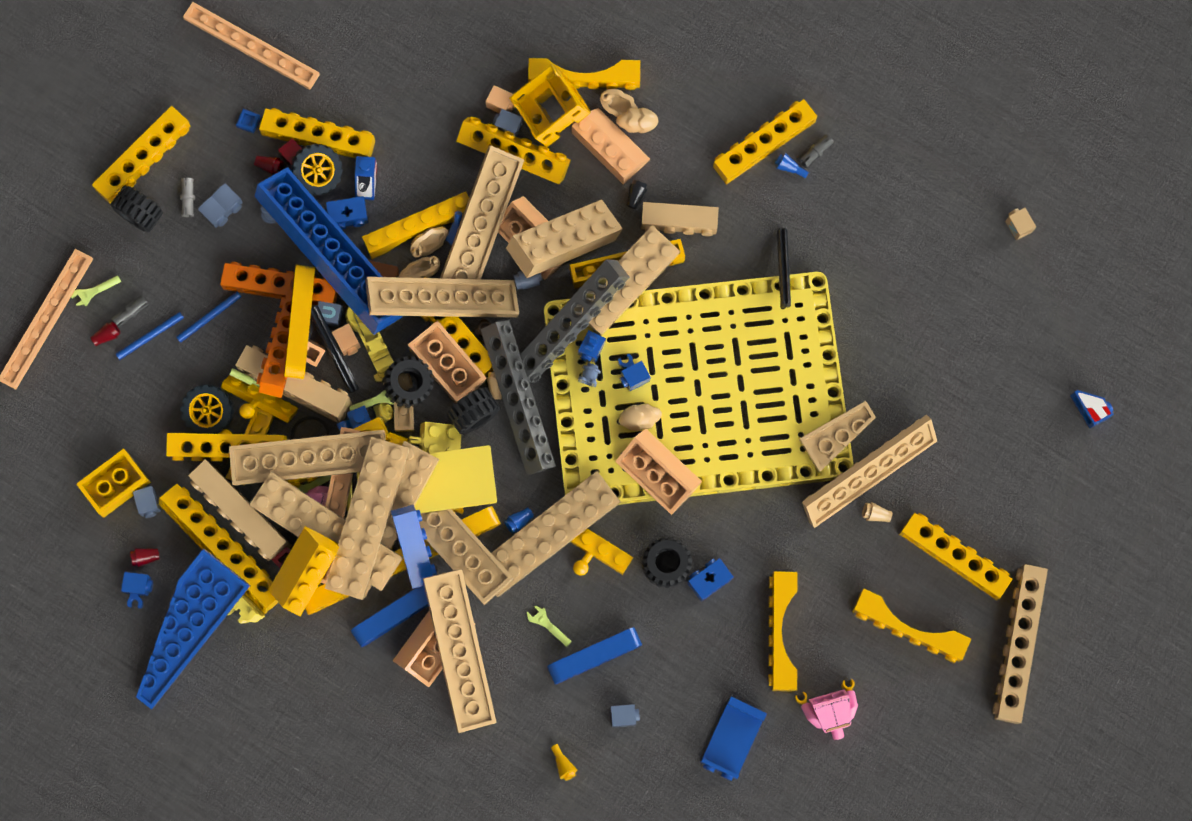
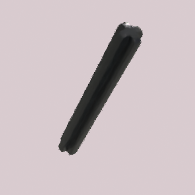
(783, 263)
(333, 349)

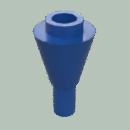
(786, 163)
(454, 227)

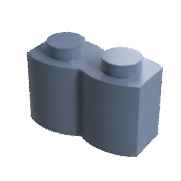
(220, 206)

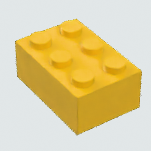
(113, 483)

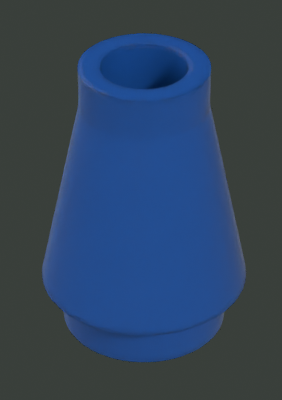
(518, 520)

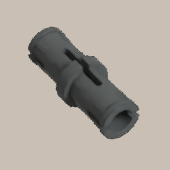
(816, 150)
(130, 311)

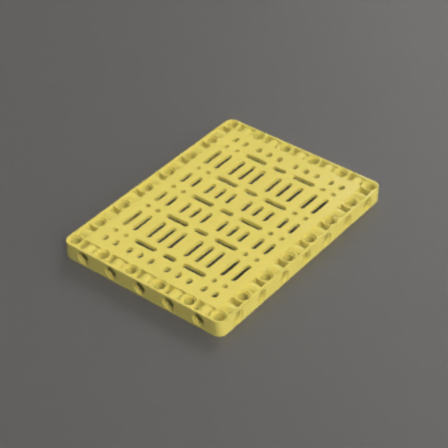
(686, 301)

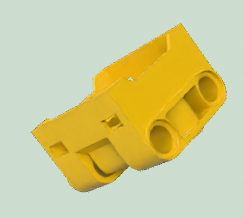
(537, 92)

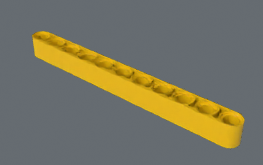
(477, 523)

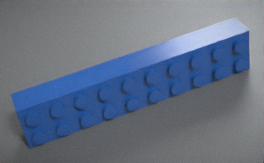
(322, 243)

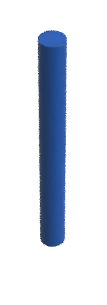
(209, 316)
(150, 335)

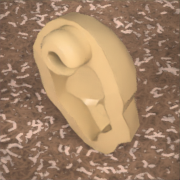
(616, 101)
(637, 120)
(428, 242)
(421, 268)
(639, 417)

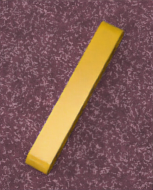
(299, 322)

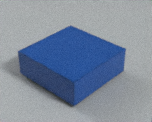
(248, 121)

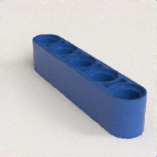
(390, 616)
(594, 655)

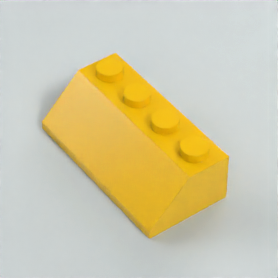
(303, 570)

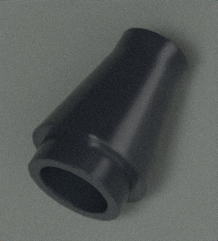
(636, 193)

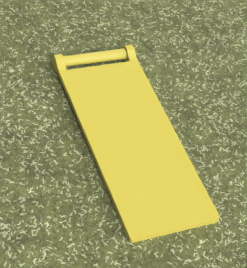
(458, 481)

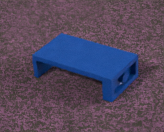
(732, 738)

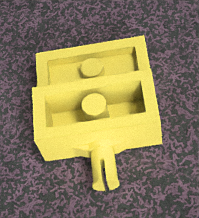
(437, 437)

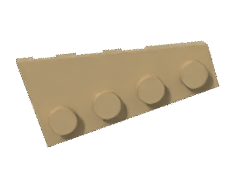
(831, 438)

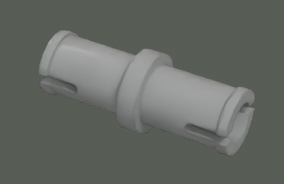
(187, 197)

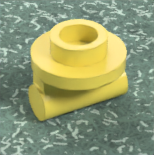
(383, 411)

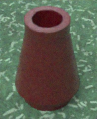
(269, 164)
(106, 333)
(143, 556)

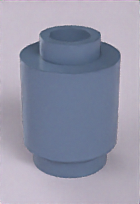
(525, 283)

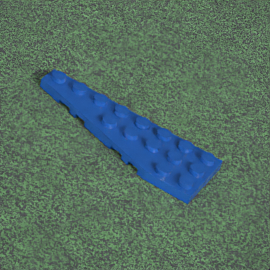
(196, 610)

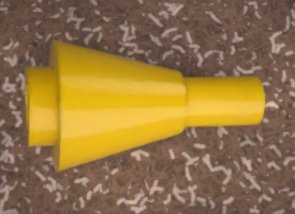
(565, 767)

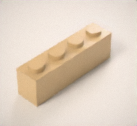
(680, 218)

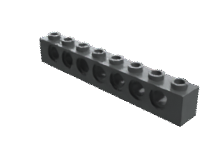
(535, 356)
(518, 397)

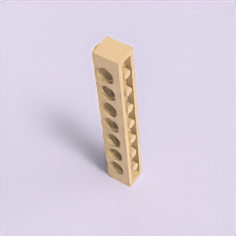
(1037, 577)

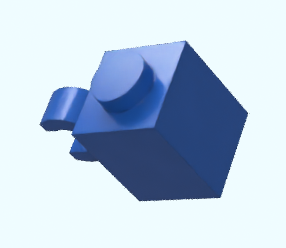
(591, 347)
(634, 374)
(357, 417)
(136, 585)

